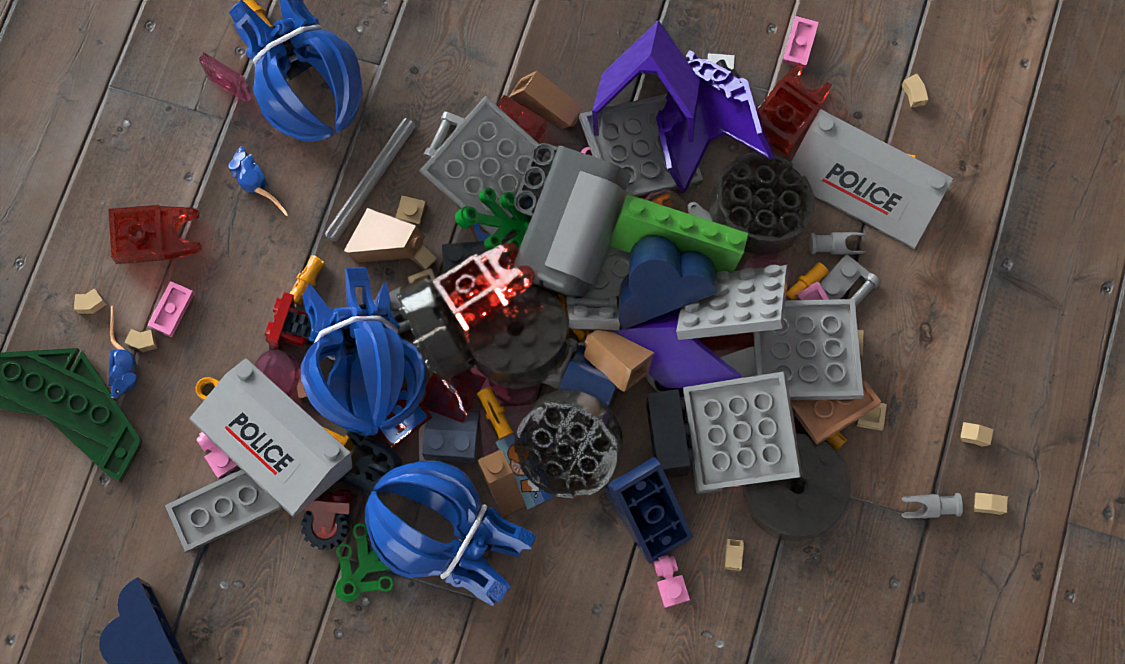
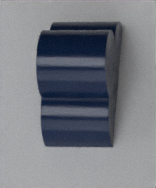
(663, 280)
(586, 378)
(649, 509)
(140, 631)

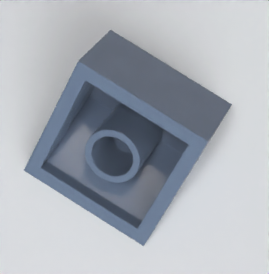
(450, 439)

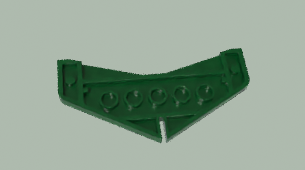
(73, 402)

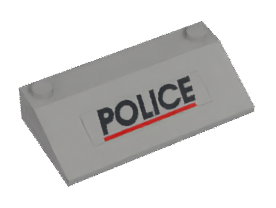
(870, 179)
(271, 438)

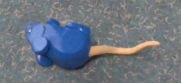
(250, 176)
(121, 366)

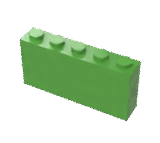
(689, 233)

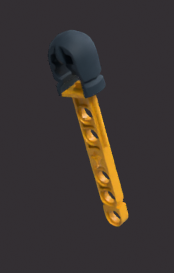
(364, 464)

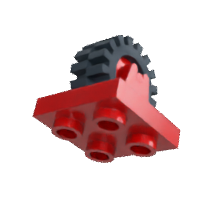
(289, 324)

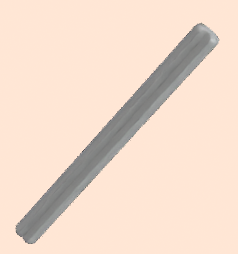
(370, 180)

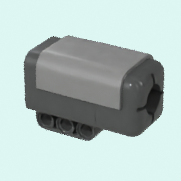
(570, 217)

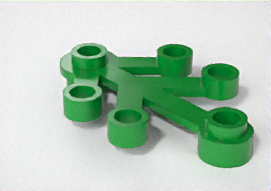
(469, 216)
(367, 564)

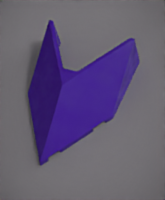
(651, 55)
(723, 109)
(677, 361)

